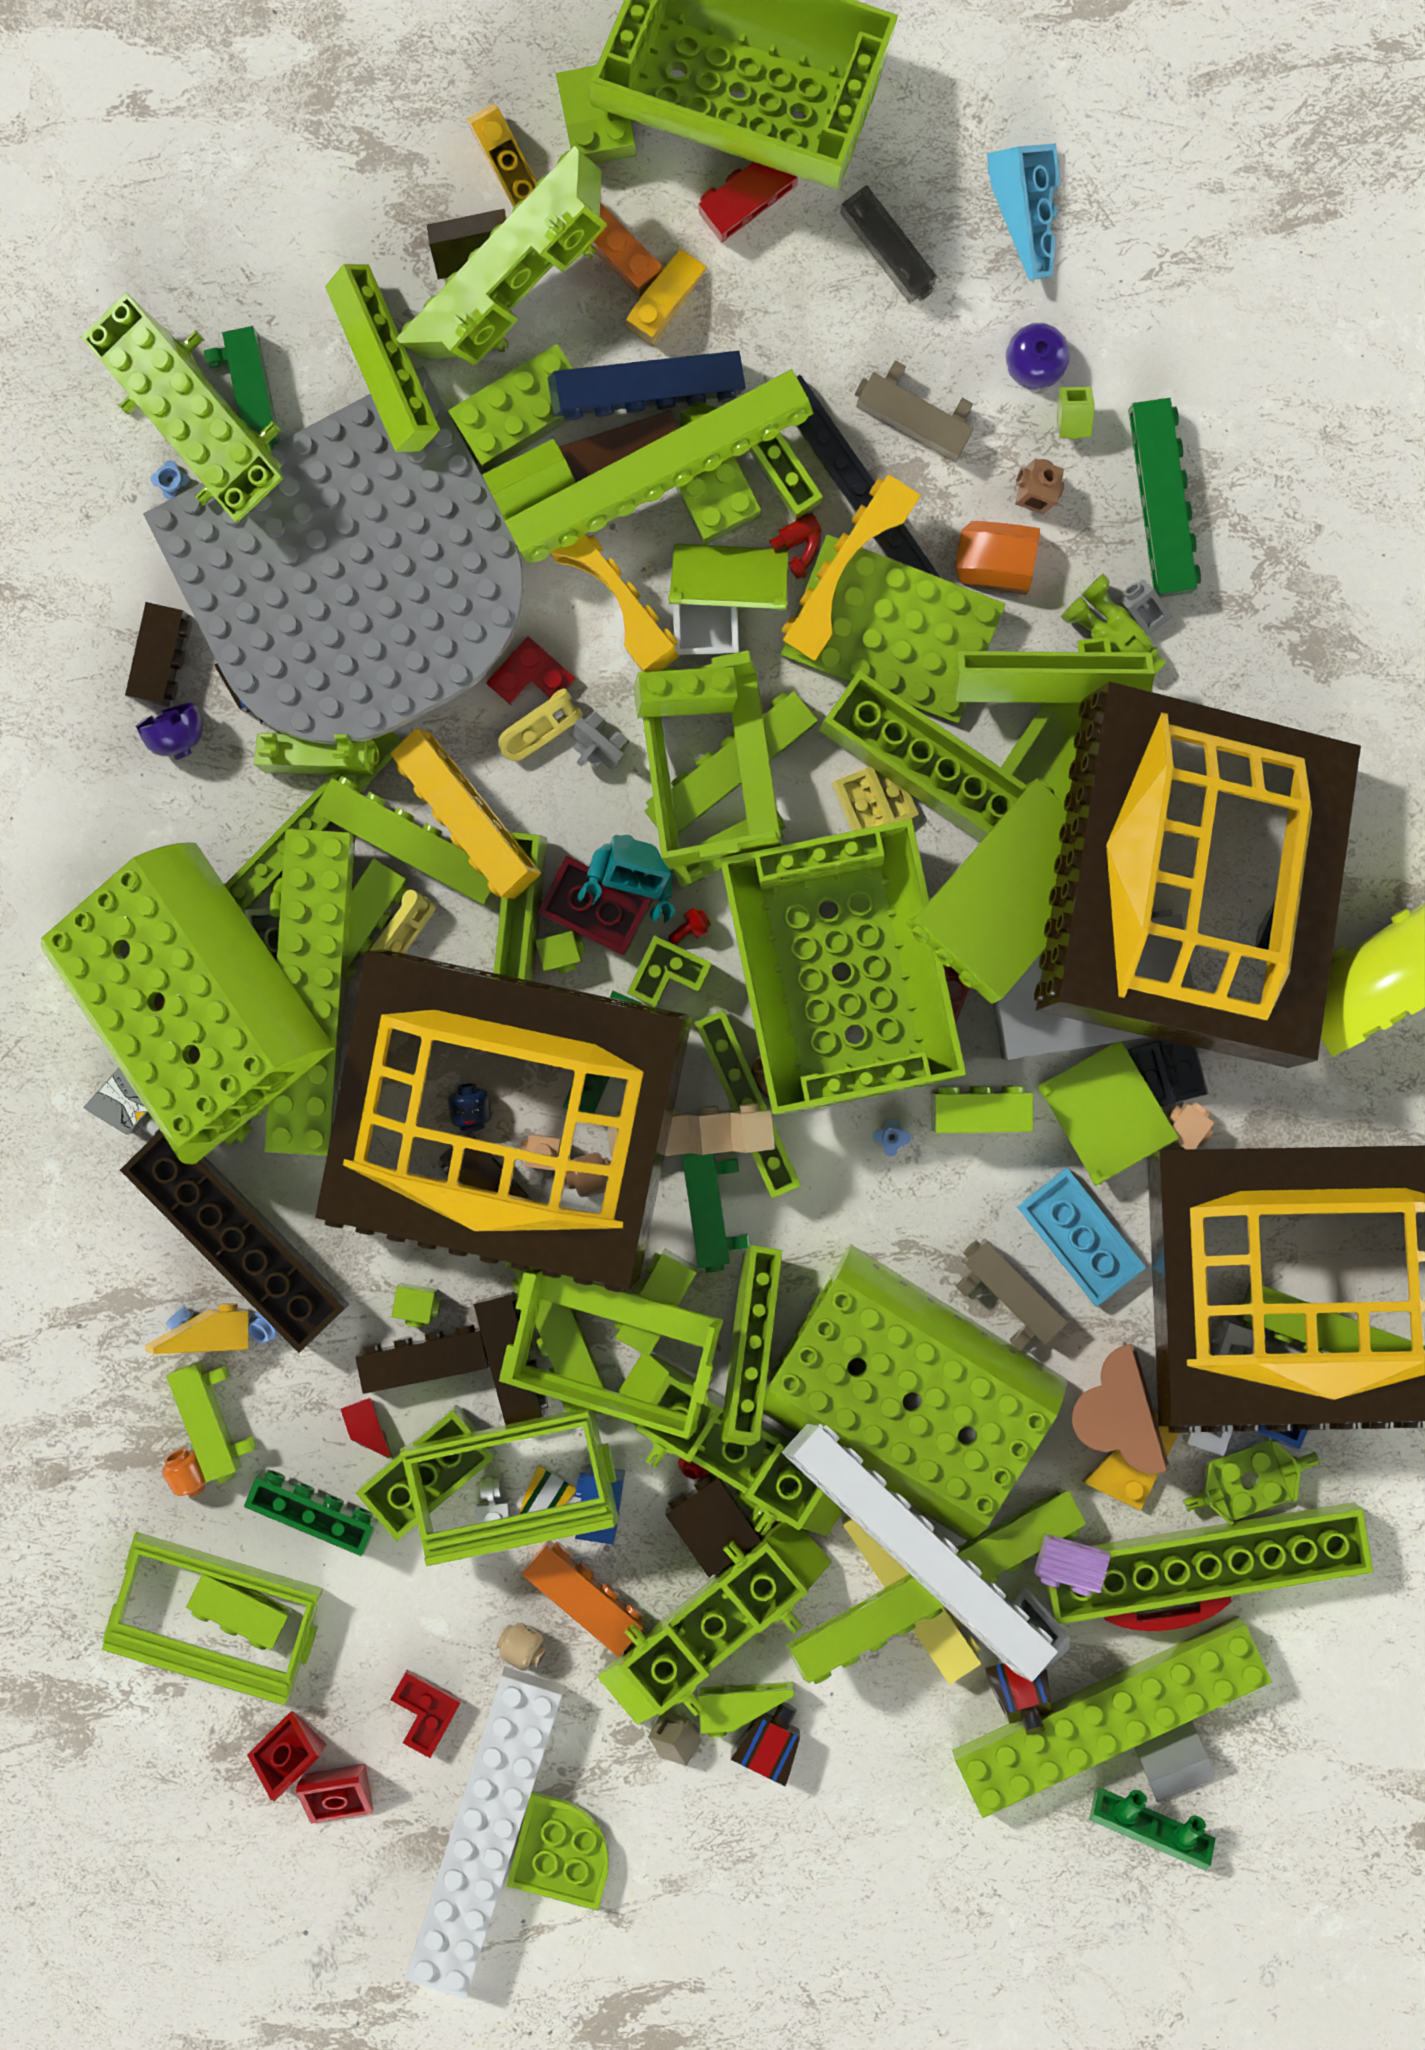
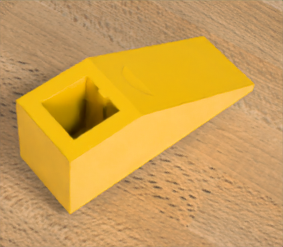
(502, 153)

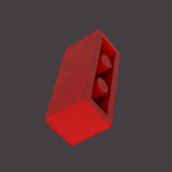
(743, 198)

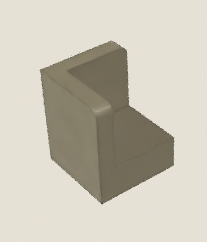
(674, 1738)

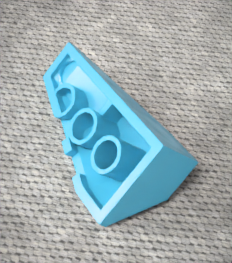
(1024, 189)

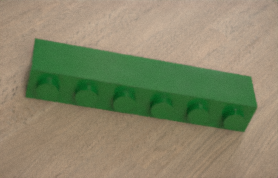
(1163, 497)

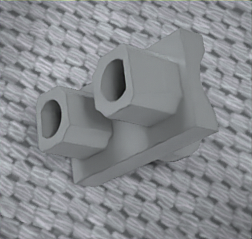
(595, 746)

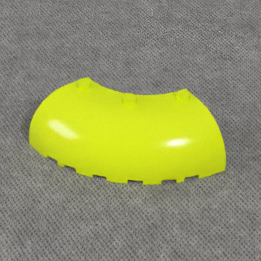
(1375, 982)

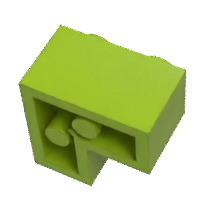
(667, 962)

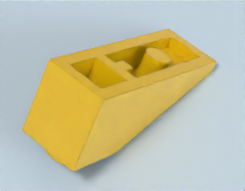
(664, 297)
(210, 1331)

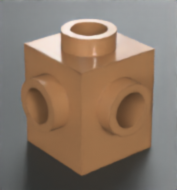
(1039, 485)

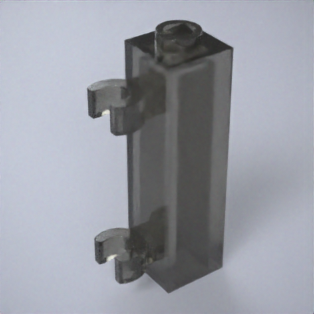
(889, 245)

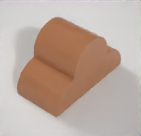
(1121, 1414)

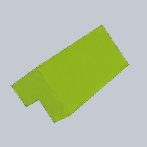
(529, 479)

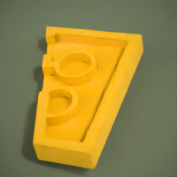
(1121, 1480)

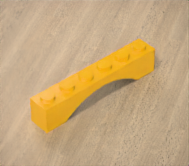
(887, 509)
(643, 640)

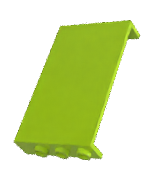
(997, 901)

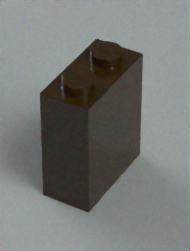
(709, 1521)

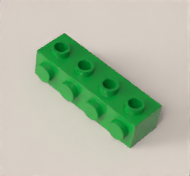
(310, 1512)

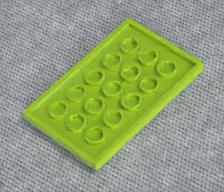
(901, 628)

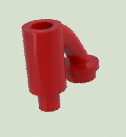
(796, 533)

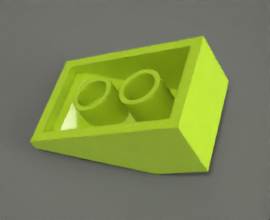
(592, 130)

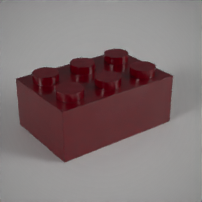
(609, 921)

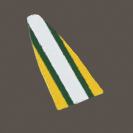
(546, 1492)

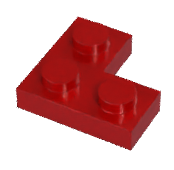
(528, 665)
(433, 1711)

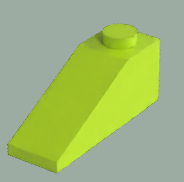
(737, 1705)

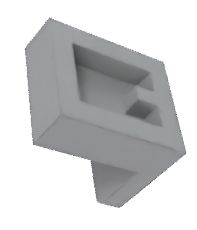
(1145, 606)

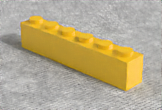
(464, 814)

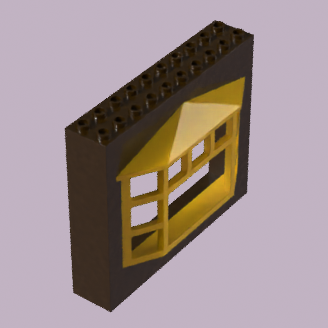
(1112, 872)
(525, 1023)
(1261, 1386)

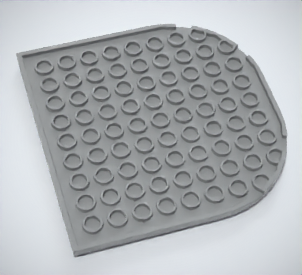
(355, 582)

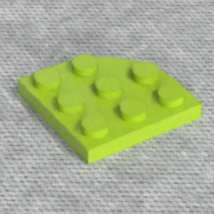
(560, 1853)

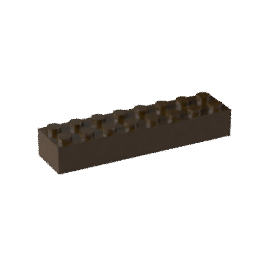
(237, 1241)

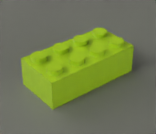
(511, 410)
(388, 1490)

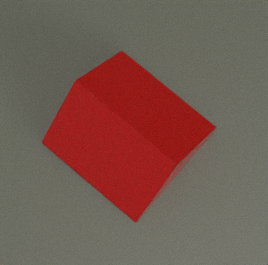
(285, 1754)
(335, 1793)

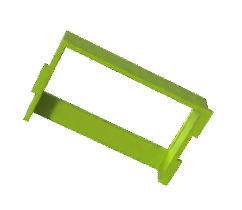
(754, 773)
(619, 1307)
(522, 1528)
(200, 1661)

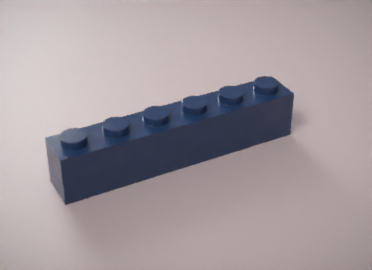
(646, 384)

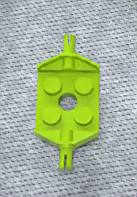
(1276, 1483)

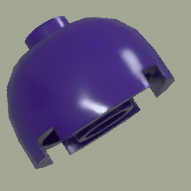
(1037, 356)
(172, 731)

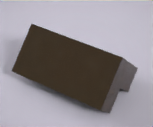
(457, 238)

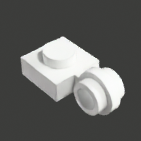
(490, 1490)

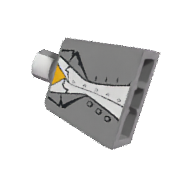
(120, 1106)

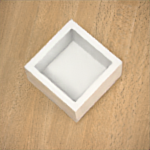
(705, 631)

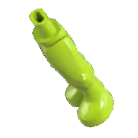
(1121, 628)

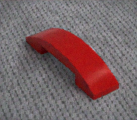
(1171, 1618)

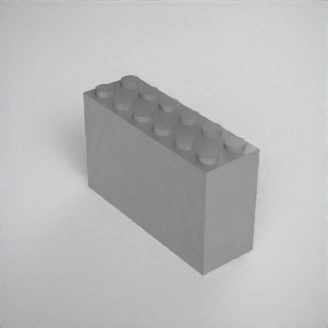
(1032, 1033)

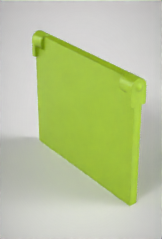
(729, 576)
(1108, 1112)

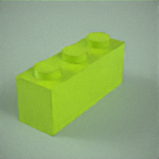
(787, 476)
(685, 692)
(239, 1611)

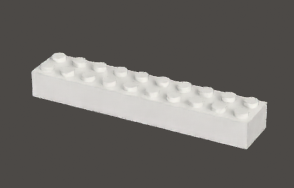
(920, 1552)
(484, 1832)

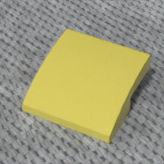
(872, 800)

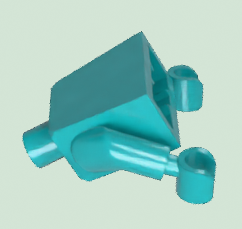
(634, 869)

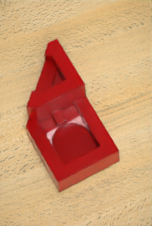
(365, 1427)

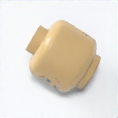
(521, 1646)

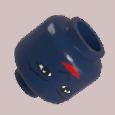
(469, 1107)

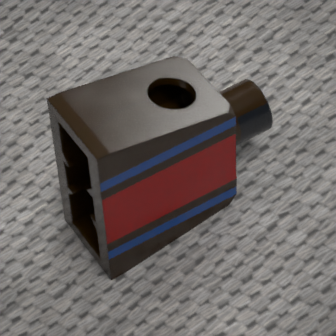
(1020, 1697)
(769, 1744)

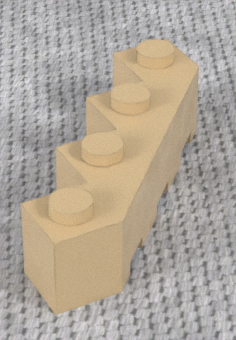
(716, 1131)

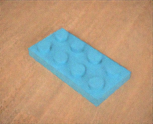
(1081, 1237)

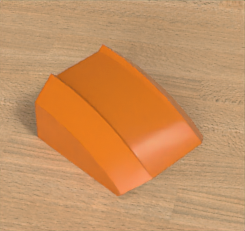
(997, 556)

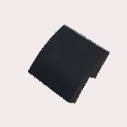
(1170, 1071)

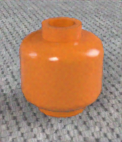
(183, 1473)

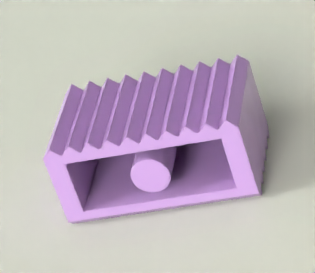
(1071, 1564)

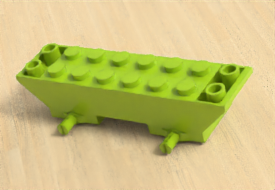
(543, 231)
(185, 407)
(756, 1470)
(715, 1622)

